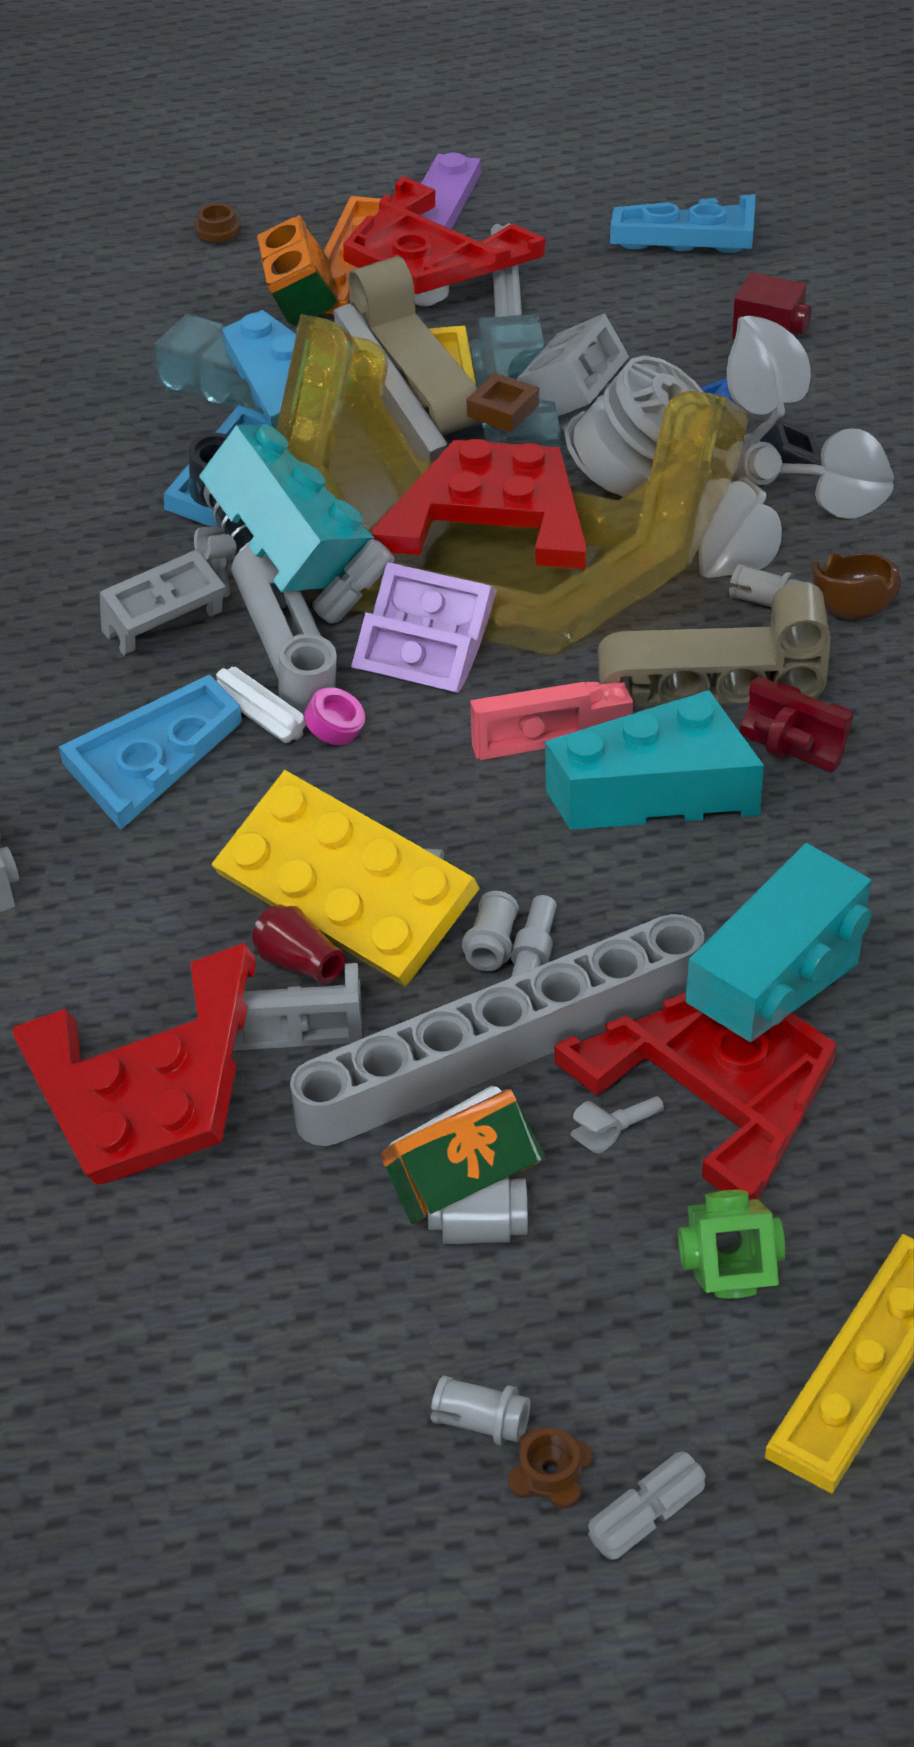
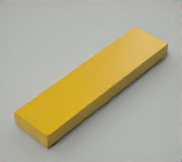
(852, 1378)

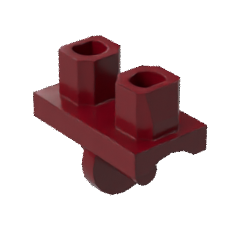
(796, 724)

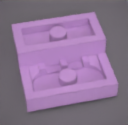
(424, 627)

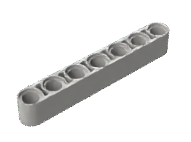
(491, 1030)

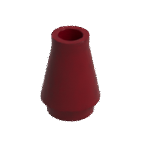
(294, 942)

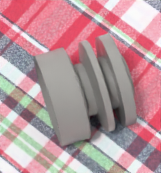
(623, 425)

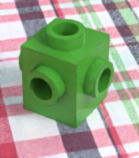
(749, 1261)

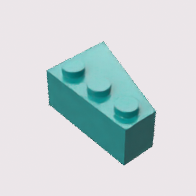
(284, 507)
(654, 764)
(782, 944)

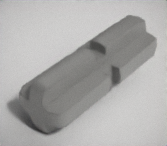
(360, 573)
(633, 1513)

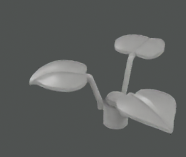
(855, 474)

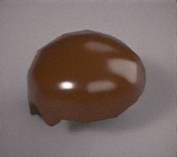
(857, 584)

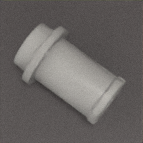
(757, 585)
(489, 940)
(481, 1409)

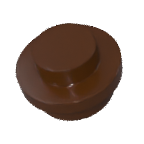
(217, 223)

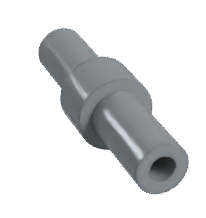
(533, 943)

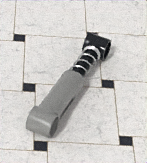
(282, 619)

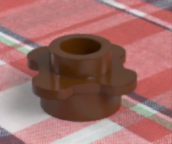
(550, 1447)

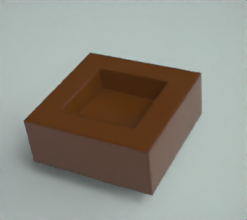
(502, 402)

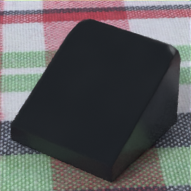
(793, 444)

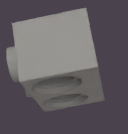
(576, 364)

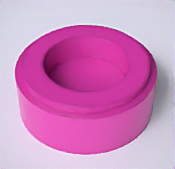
(334, 716)

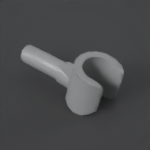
(218, 547)
(602, 1129)

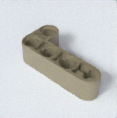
(387, 305)
(685, 662)

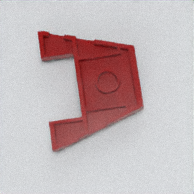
(430, 250)
(491, 486)
(753, 1084)
(150, 1095)

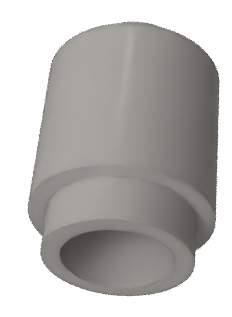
(485, 1215)

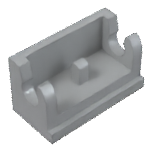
(159, 597)
(303, 1015)

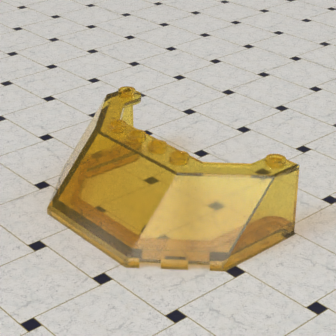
(633, 544)

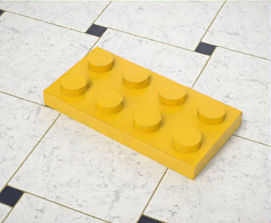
(348, 876)

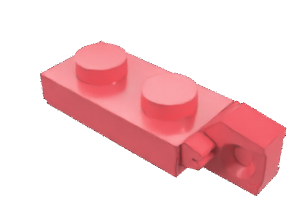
(529, 718)

